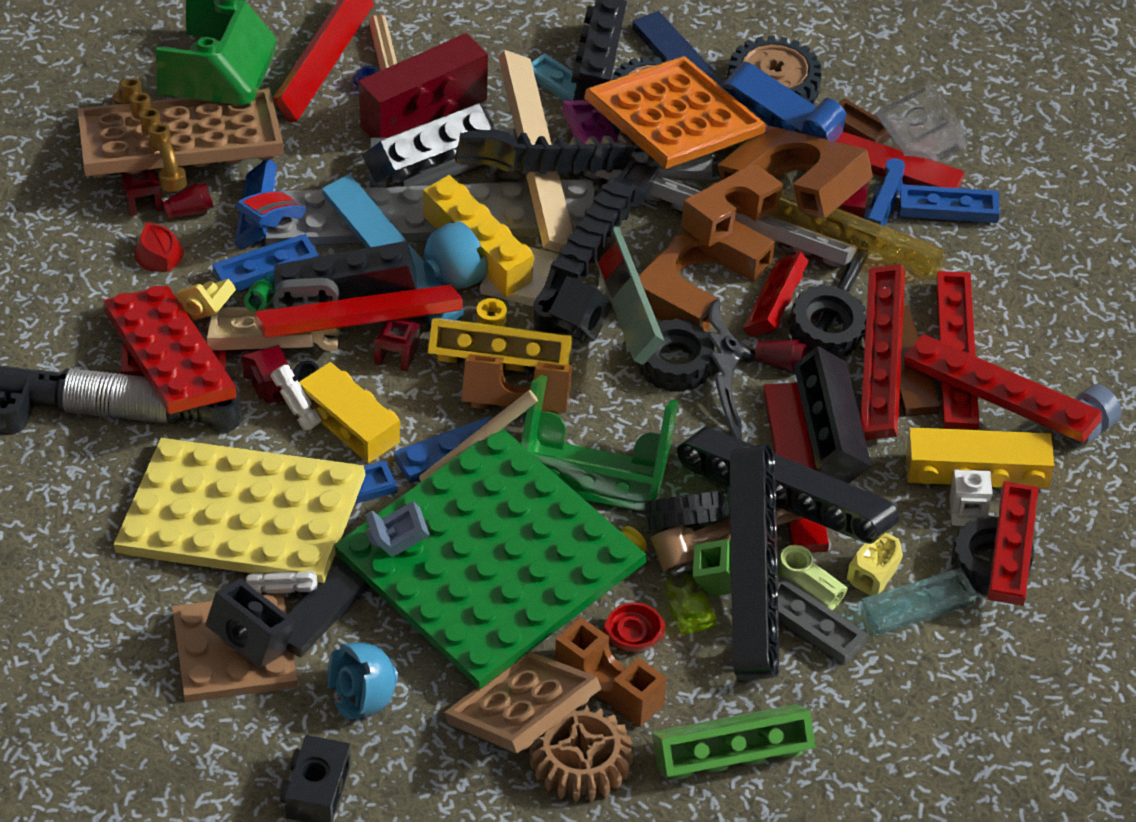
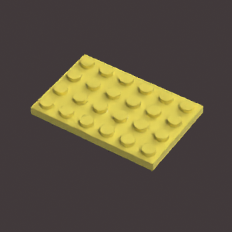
(240, 509)

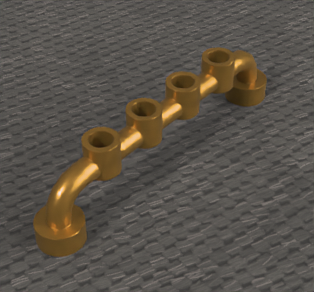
(129, 92)

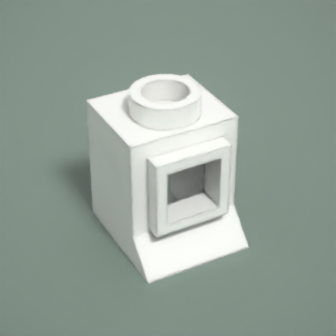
(970, 496)

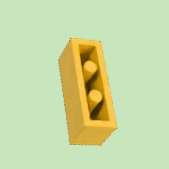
(351, 412)

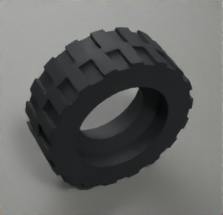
(842, 305)
(680, 376)
(685, 510)
(963, 555)

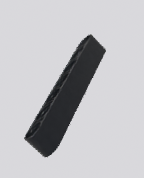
(797, 488)
(754, 564)

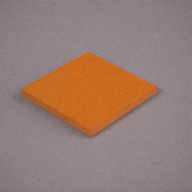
(675, 112)

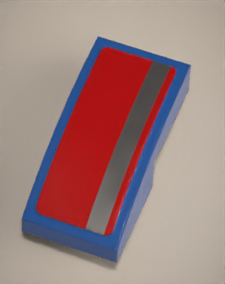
(269, 208)

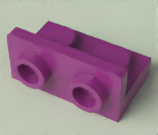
(587, 121)

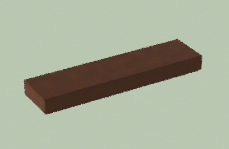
(916, 388)

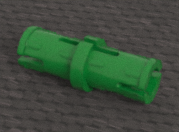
(263, 297)

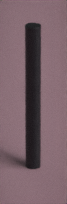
(845, 283)

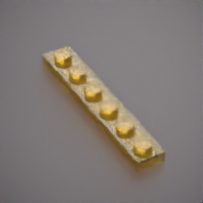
(866, 236)

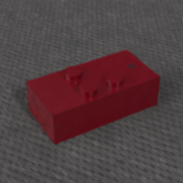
(424, 88)

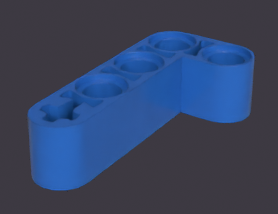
(782, 107)

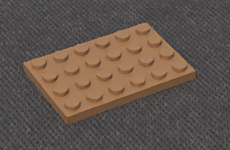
(198, 134)

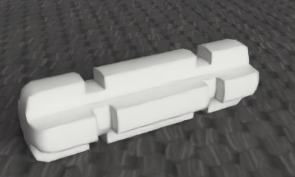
(295, 397)
(283, 582)

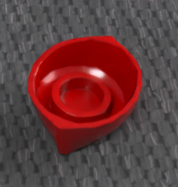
(158, 248)
(634, 627)

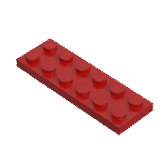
(169, 349)

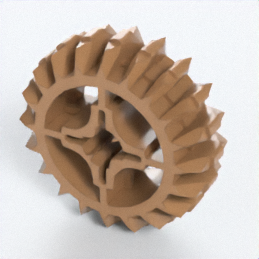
(597, 741)

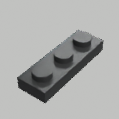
(818, 623)

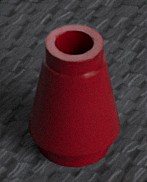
(189, 202)
(781, 353)

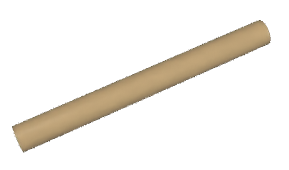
(493, 426)

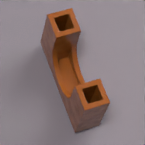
(833, 167)
(675, 298)

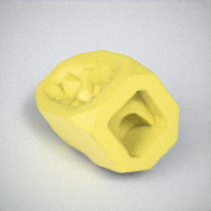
(875, 564)

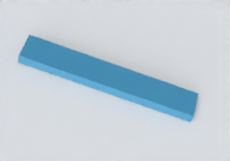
(375, 228)

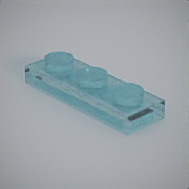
(919, 601)

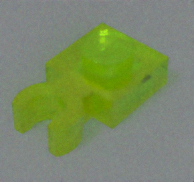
(689, 610)

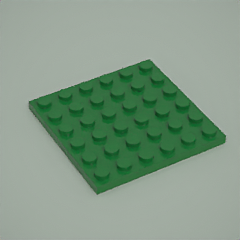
(503, 557)

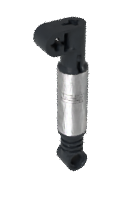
(99, 395)

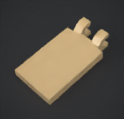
(236, 329)

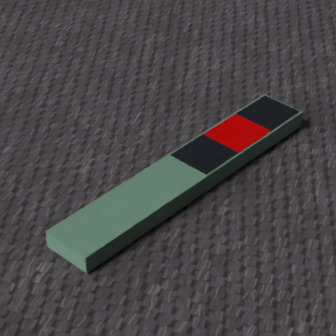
(628, 298)

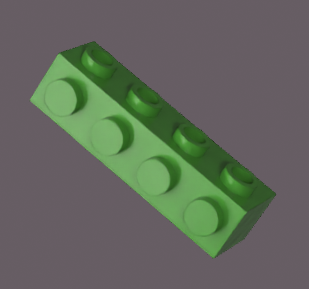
(733, 740)

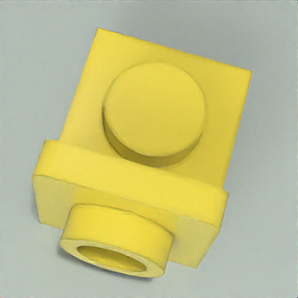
(205, 299)

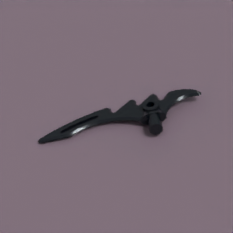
(729, 354)

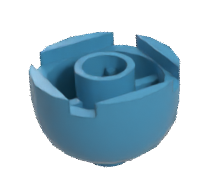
(453, 256)
(361, 672)

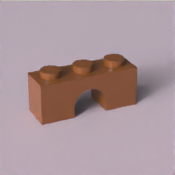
(712, 211)
(487, 386)
(632, 691)

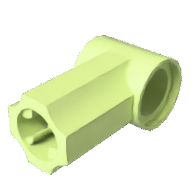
(798, 567)

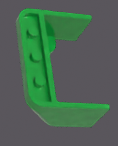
(213, 69)
(598, 473)

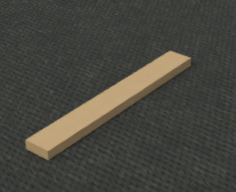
(530, 119)

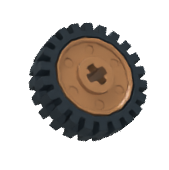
(784, 62)

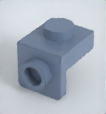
(398, 529)

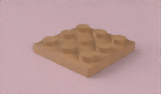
(215, 668)
(523, 702)

